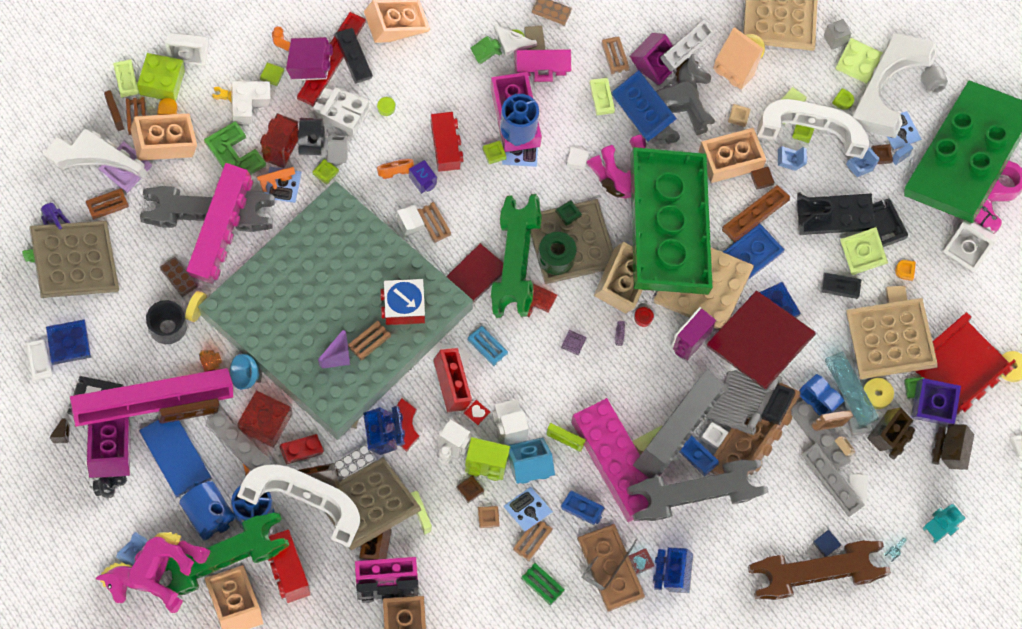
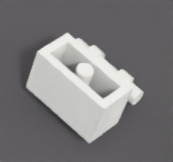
(453, 441)

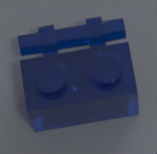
(380, 430)
(677, 571)

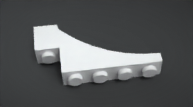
(91, 150)

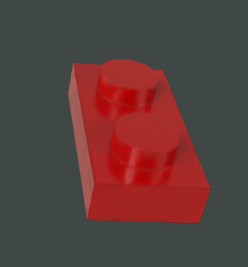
(301, 449)

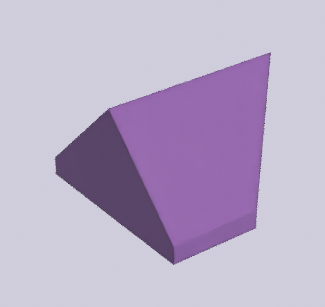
(336, 354)

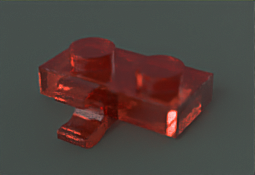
(542, 299)

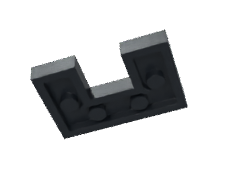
(370, 591)

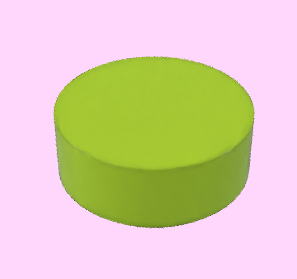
(386, 106)

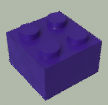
(935, 402)

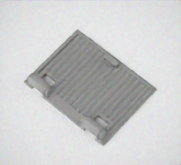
(741, 401)

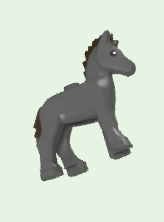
(685, 97)

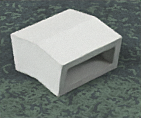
(409, 220)

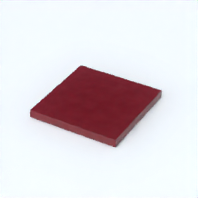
(761, 339)

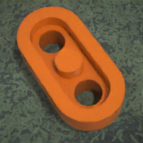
(389, 169)

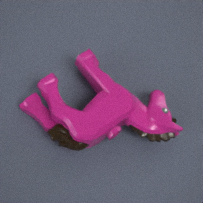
(612, 178)

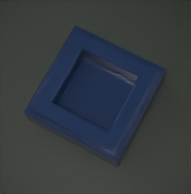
(827, 543)

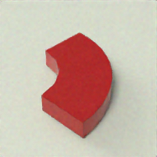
(408, 413)

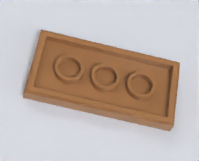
(610, 552)

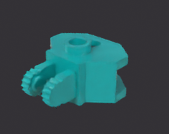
(944, 522)

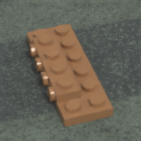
(745, 446)

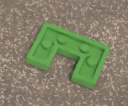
(221, 147)

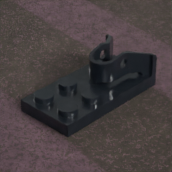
(835, 213)

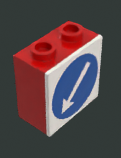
(403, 302)

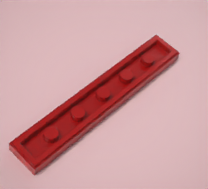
(313, 88)

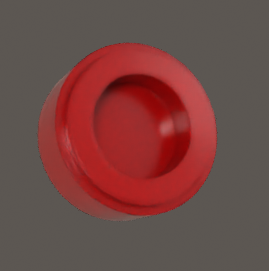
(643, 316)

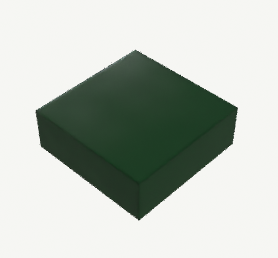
(568, 212)

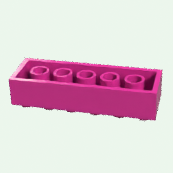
(219, 223)
(612, 454)

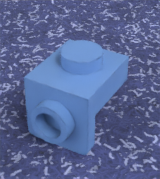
(791, 158)
(865, 165)
(129, 551)

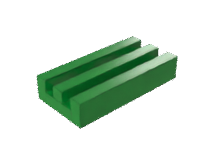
(530, 572)

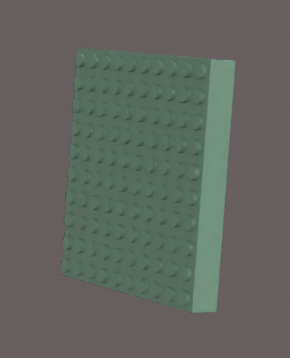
(325, 279)

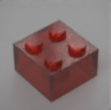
(279, 140)
(265, 418)

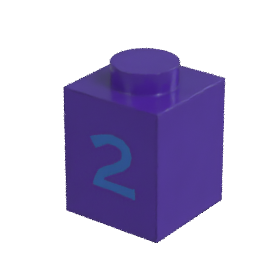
(423, 177)

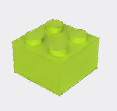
(161, 77)
(487, 459)

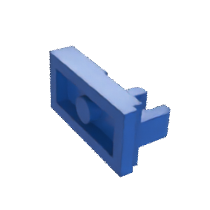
(699, 456)
(583, 508)

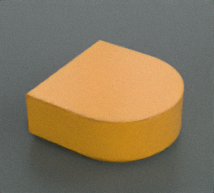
(167, 107)
(905, 269)

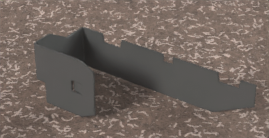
(591, 564)

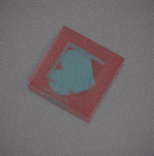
(641, 561)

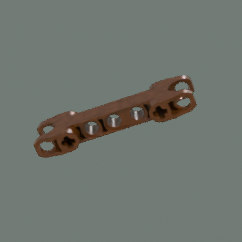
(785, 576)

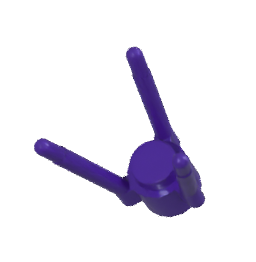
(52, 214)

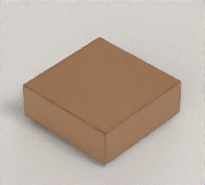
(488, 517)

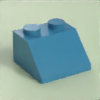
(531, 460)

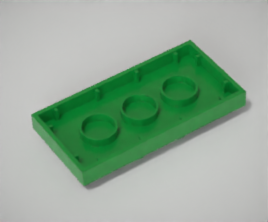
(968, 152)
(670, 221)

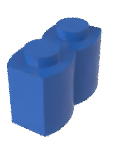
(820, 395)

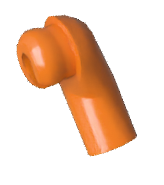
(278, 39)

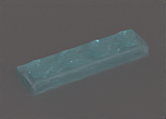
(851, 389)

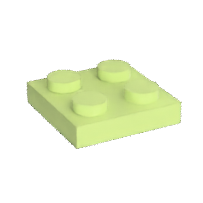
(859, 61)
(864, 251)

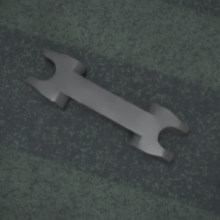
(178, 207)
(663, 497)

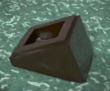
(61, 432)

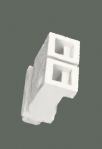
(342, 110)

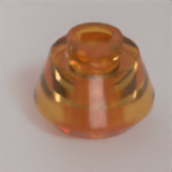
(210, 360)

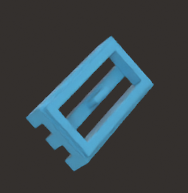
(498, 357)

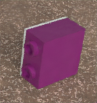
(309, 58)
(693, 334)

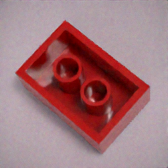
(288, 570)

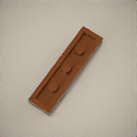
(756, 213)

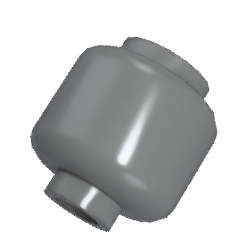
(934, 79)

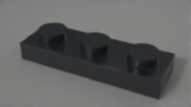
(353, 55)

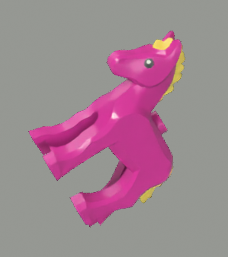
(150, 567)

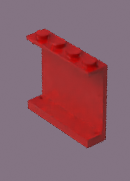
(966, 361)

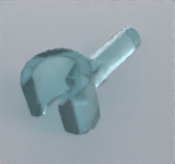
(895, 550)

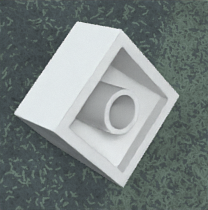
(187, 48)
(970, 245)

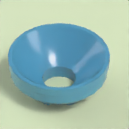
(240, 371)

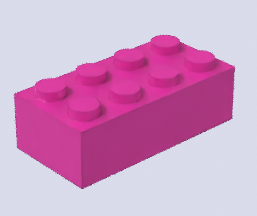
(501, 89)

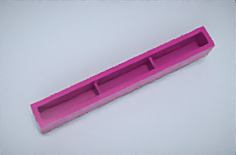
(150, 396)

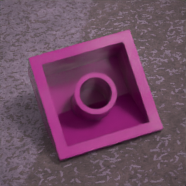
(648, 55)

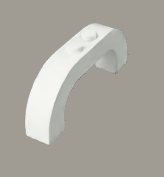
(814, 116)
(308, 490)

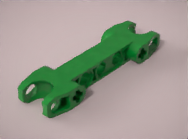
(514, 284)
(251, 542)

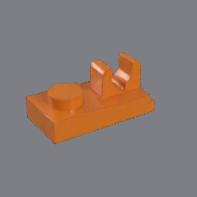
(284, 174)

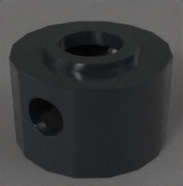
(306, 144)
(164, 311)

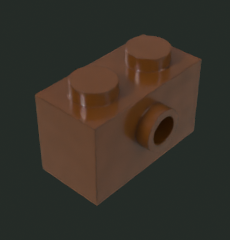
(376, 548)

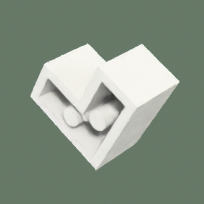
(248, 95)
(510, 422)

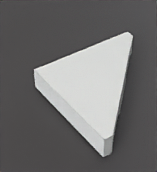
(512, 41)

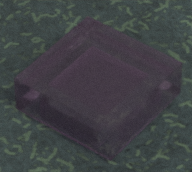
(619, 333)
(574, 342)

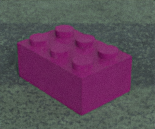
(109, 448)

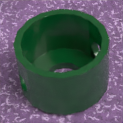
(554, 263)

